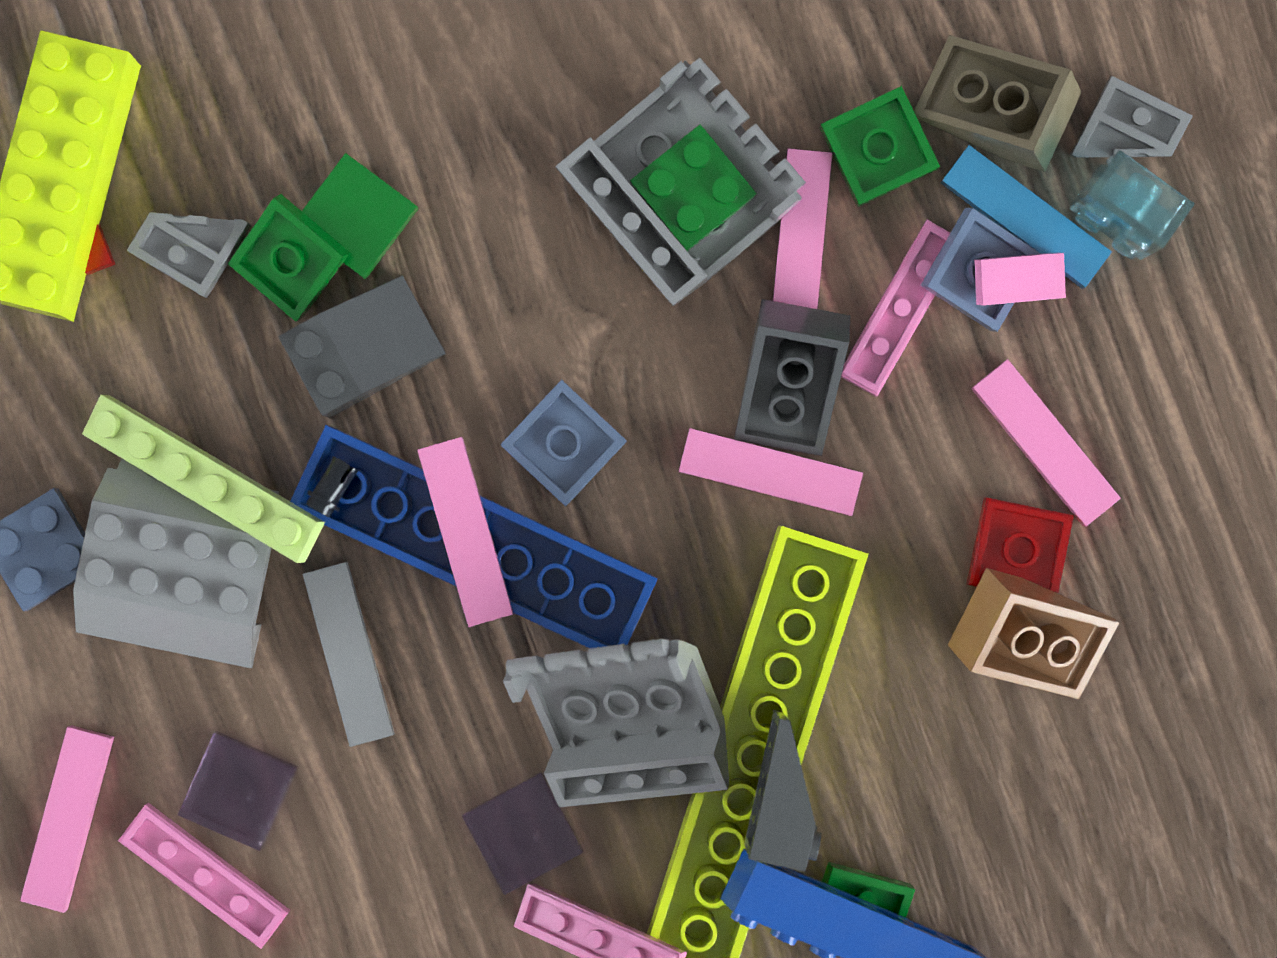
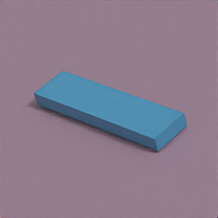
(1025, 215)

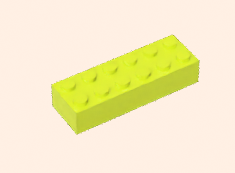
(60, 170)

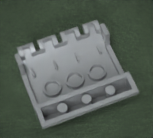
(603, 171)
(168, 572)
(625, 721)

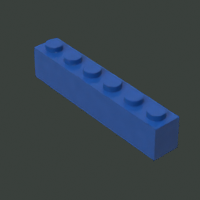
(828, 917)

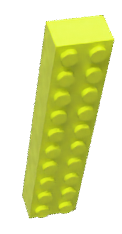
(777, 667)

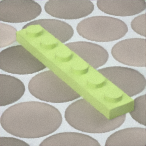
(203, 478)

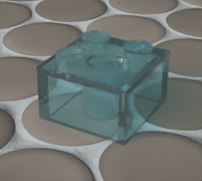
(1130, 207)

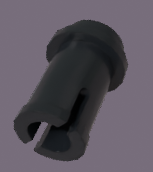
(331, 487)

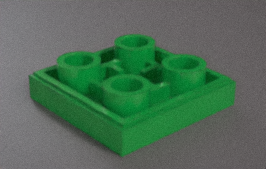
(360, 213)

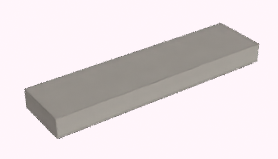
(348, 654)

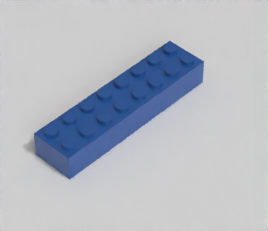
(544, 571)

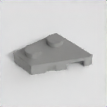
(1130, 123)
(189, 247)

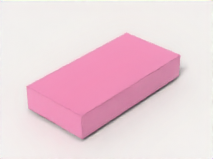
(1020, 278)

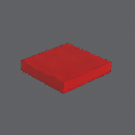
(1021, 543)

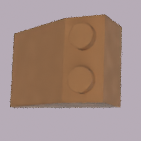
(1030, 635)

